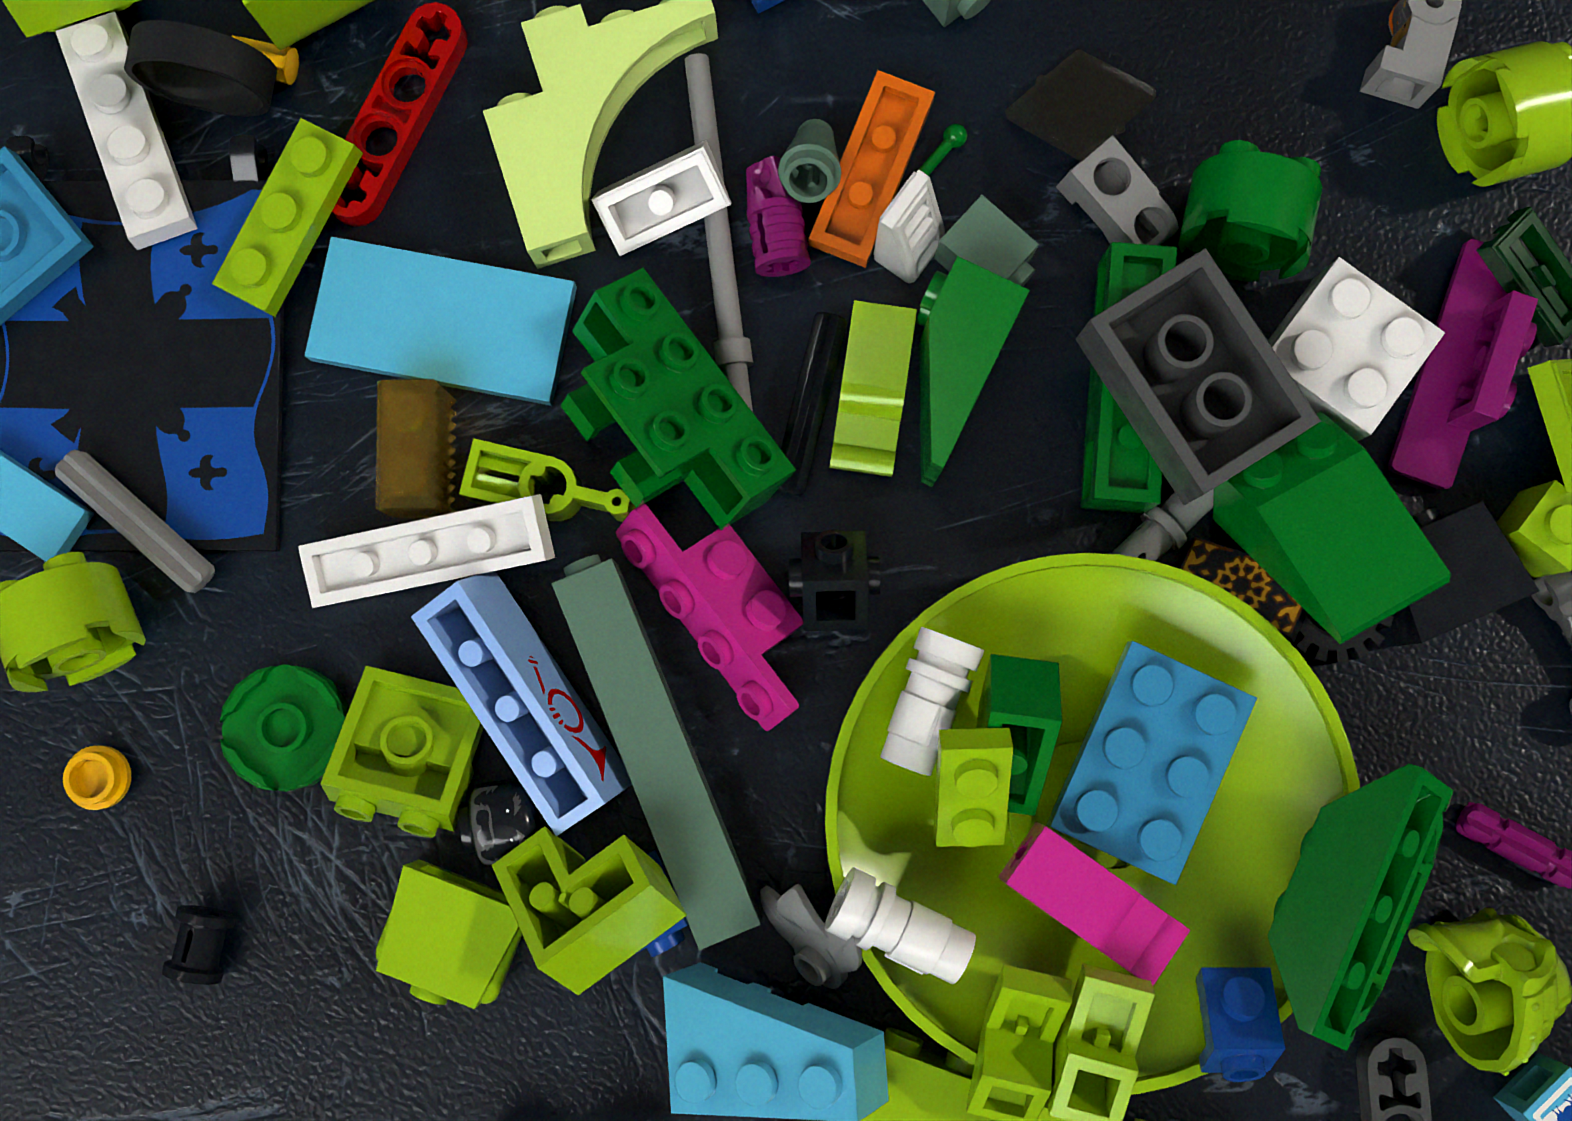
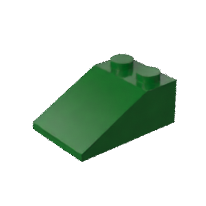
(963, 333)
(1330, 531)

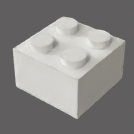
(1352, 347)

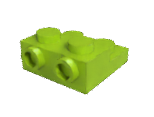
(404, 753)

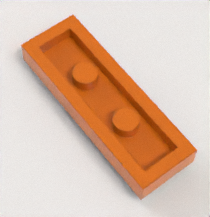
(871, 168)

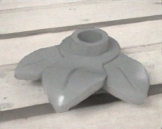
(818, 953)

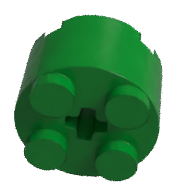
(1252, 211)

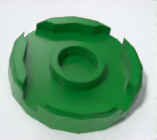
(282, 727)

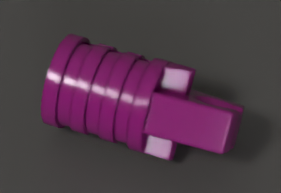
(774, 222)

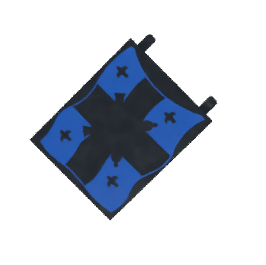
(153, 368)

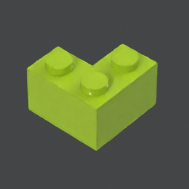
(585, 914)

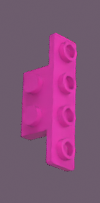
(724, 605)

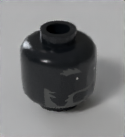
(498, 820)

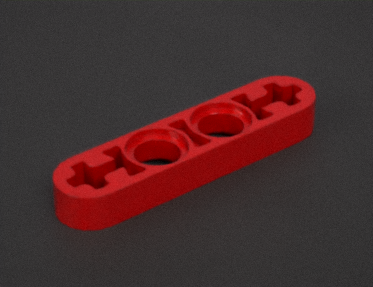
(405, 118)

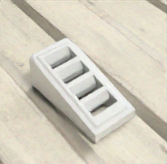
(909, 229)

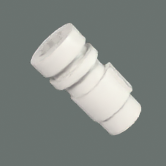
(929, 699)
(901, 928)

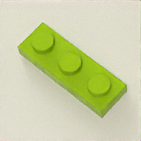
(287, 217)

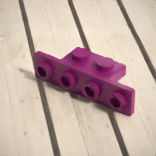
(1466, 374)

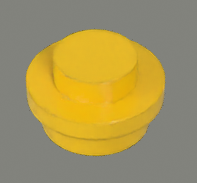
(97, 777)

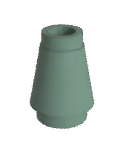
(811, 163)

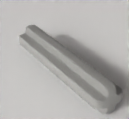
(134, 521)

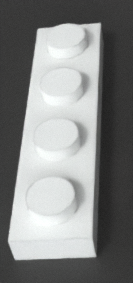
(126, 132)
(427, 551)

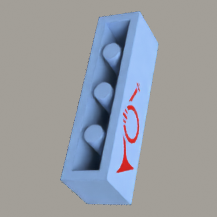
(522, 699)

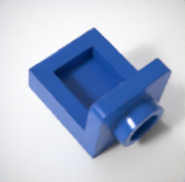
(1239, 1022)

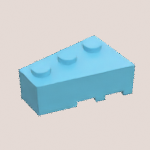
(765, 1056)

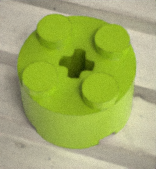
(1509, 112)
(66, 623)

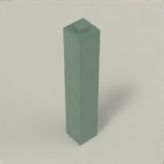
(656, 751)

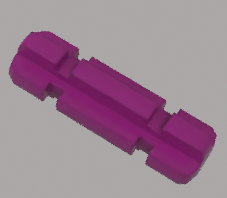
(1516, 843)

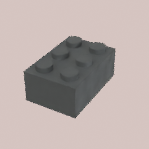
(1195, 377)

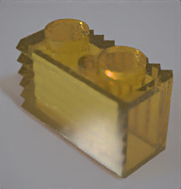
(414, 449)

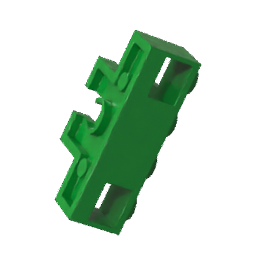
(670, 405)
(1116, 463)

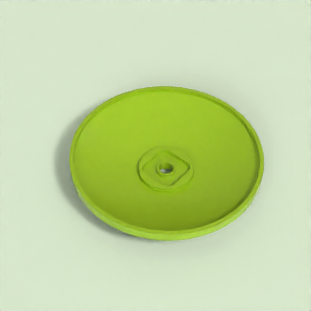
(1082, 616)

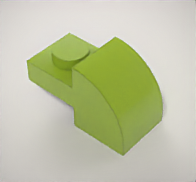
(1098, 1046)

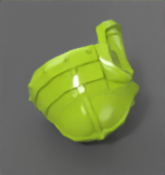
(1493, 986)

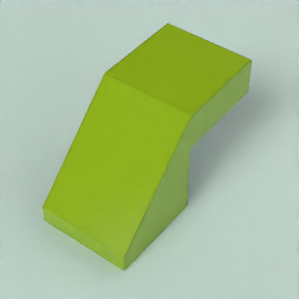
(1017, 1045)

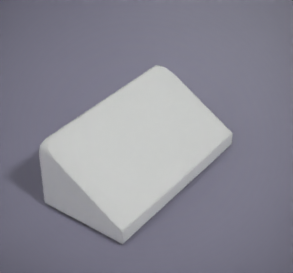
(662, 198)

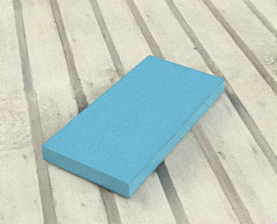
(441, 321)

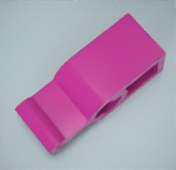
(1093, 903)

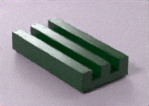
(1519, 272)

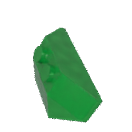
(1356, 898)

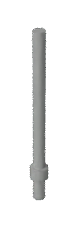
(732, 349)

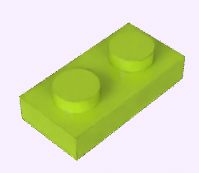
(972, 786)

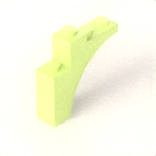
(586, 76)

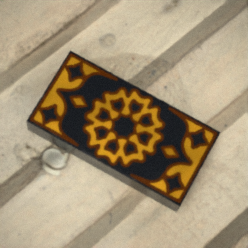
(1247, 581)

